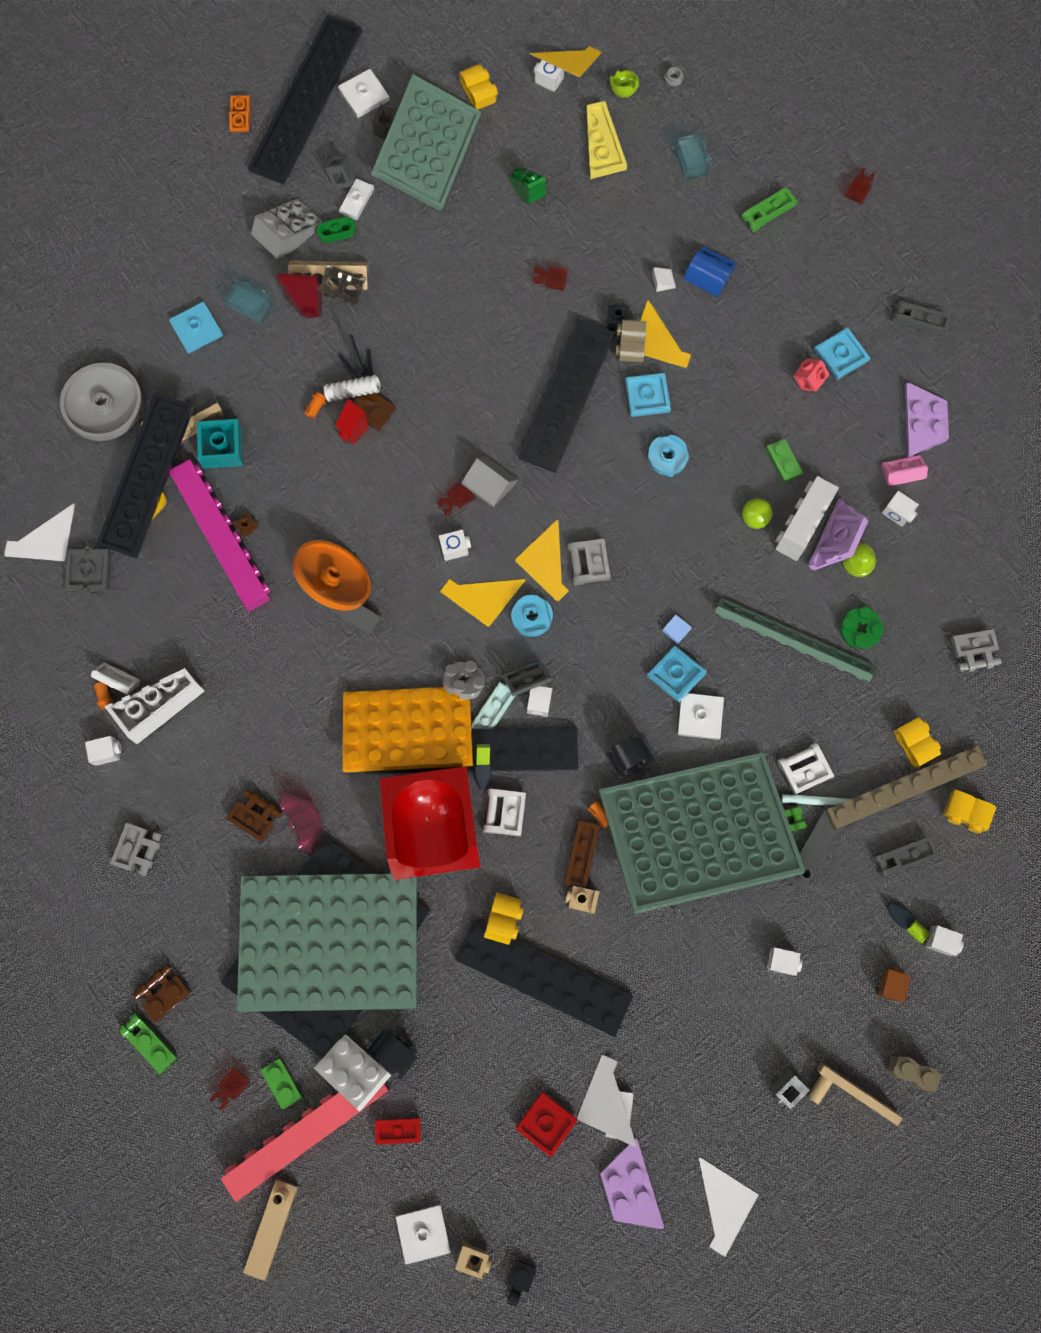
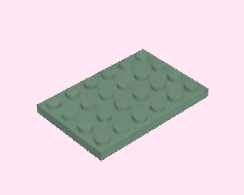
(426, 143)

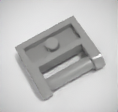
(595, 558)

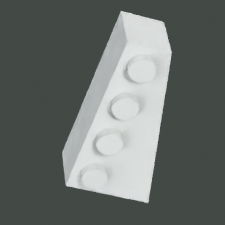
(808, 516)
(154, 705)

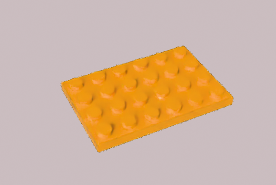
(405, 730)

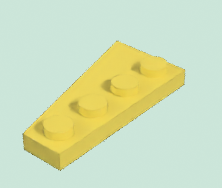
(603, 144)

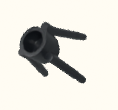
(360, 370)

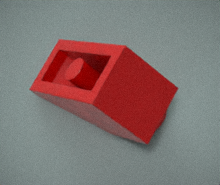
(351, 423)

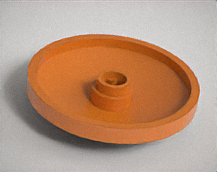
(331, 575)

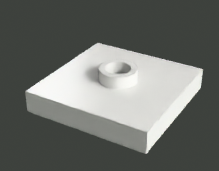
(363, 93)
(700, 716)
(423, 1234)

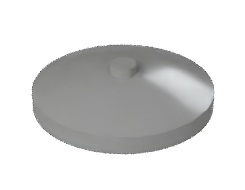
(101, 401)

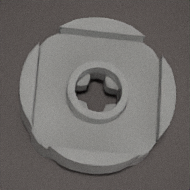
(464, 670)

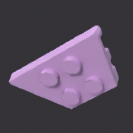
(925, 420)
(839, 536)
(630, 1189)

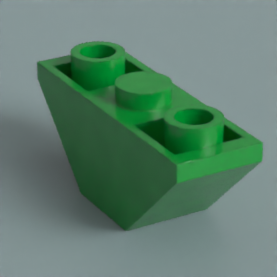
(528, 184)

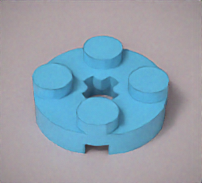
(668, 466)
(538, 606)

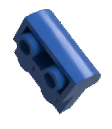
(709, 271)

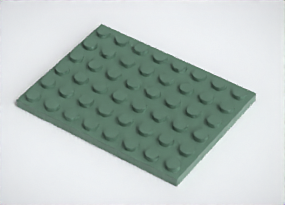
(700, 832)
(327, 943)

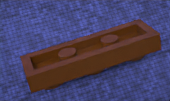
(582, 854)

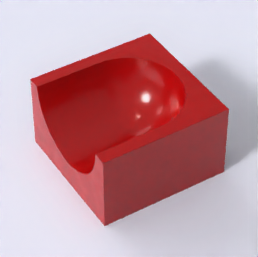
(429, 823)

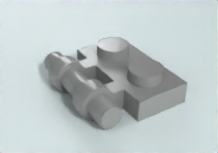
(973, 644)
(129, 847)

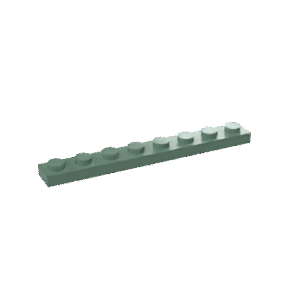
(795, 639)

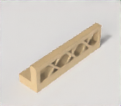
(319, 267)

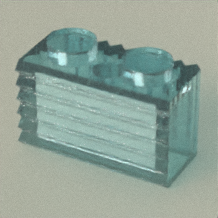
(693, 156)
(249, 301)

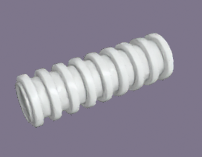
(352, 388)

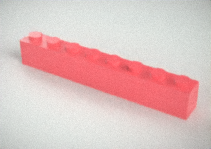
(291, 1144)

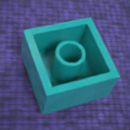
(220, 443)

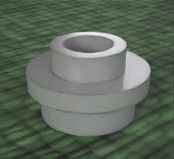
(676, 73)

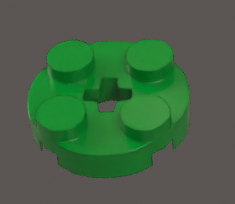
(865, 617)

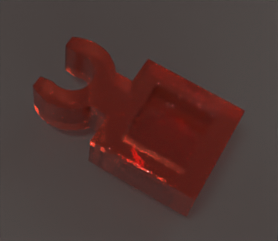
(860, 187)
(554, 278)
(457, 496)
(232, 1086)

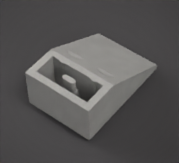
(285, 227)

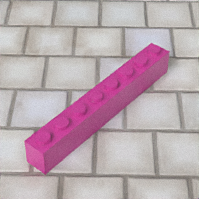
(219, 535)

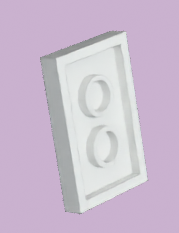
(352, 1072)

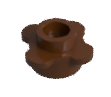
(246, 530)

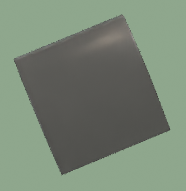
(526, 678)

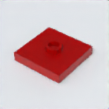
(546, 1124)

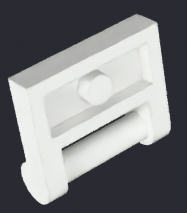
(808, 775)
(511, 812)

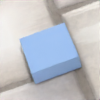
(676, 629)

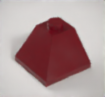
(302, 293)

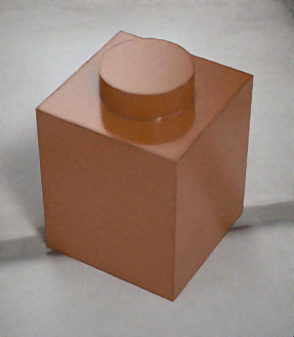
(894, 984)

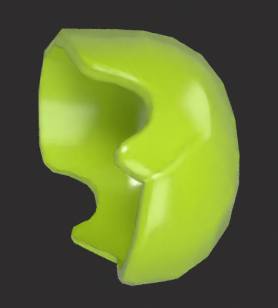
(624, 83)
(757, 513)

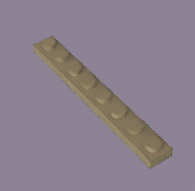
(906, 787)

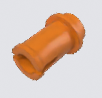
(315, 405)
(102, 695)
(598, 812)

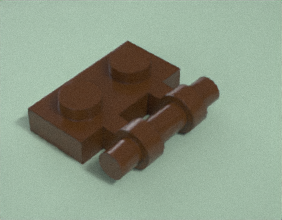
(249, 820)
(166, 998)

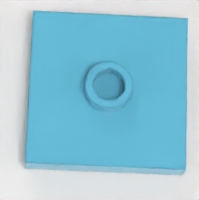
(195, 327)
(842, 353)
(647, 394)
(676, 673)

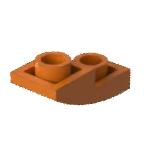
(240, 113)

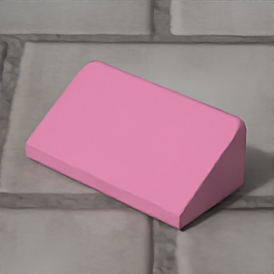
(904, 470)

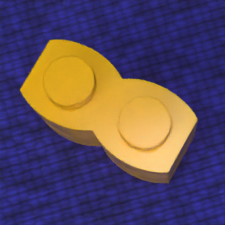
(478, 87)
(917, 742)
(969, 811)
(503, 918)

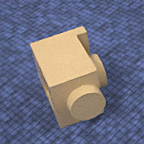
(590, 903)
(466, 1266)

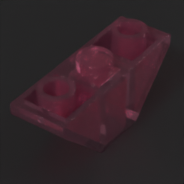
(303, 820)

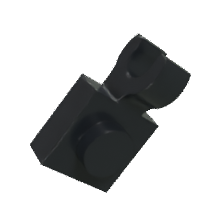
(521, 1279)

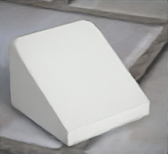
(663, 279)

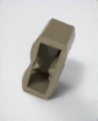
(631, 341)
(918, 1075)

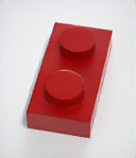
(397, 1131)

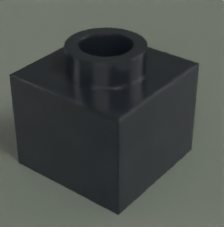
(615, 315)

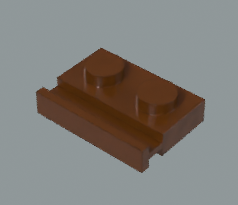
(376, 409)

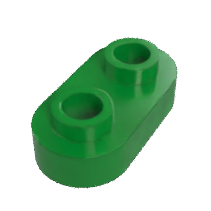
(335, 228)

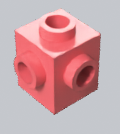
(811, 374)

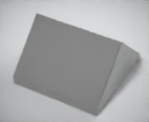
(489, 480)

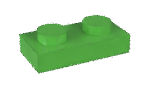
(784, 460)
(281, 1083)

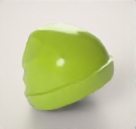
(862, 561)

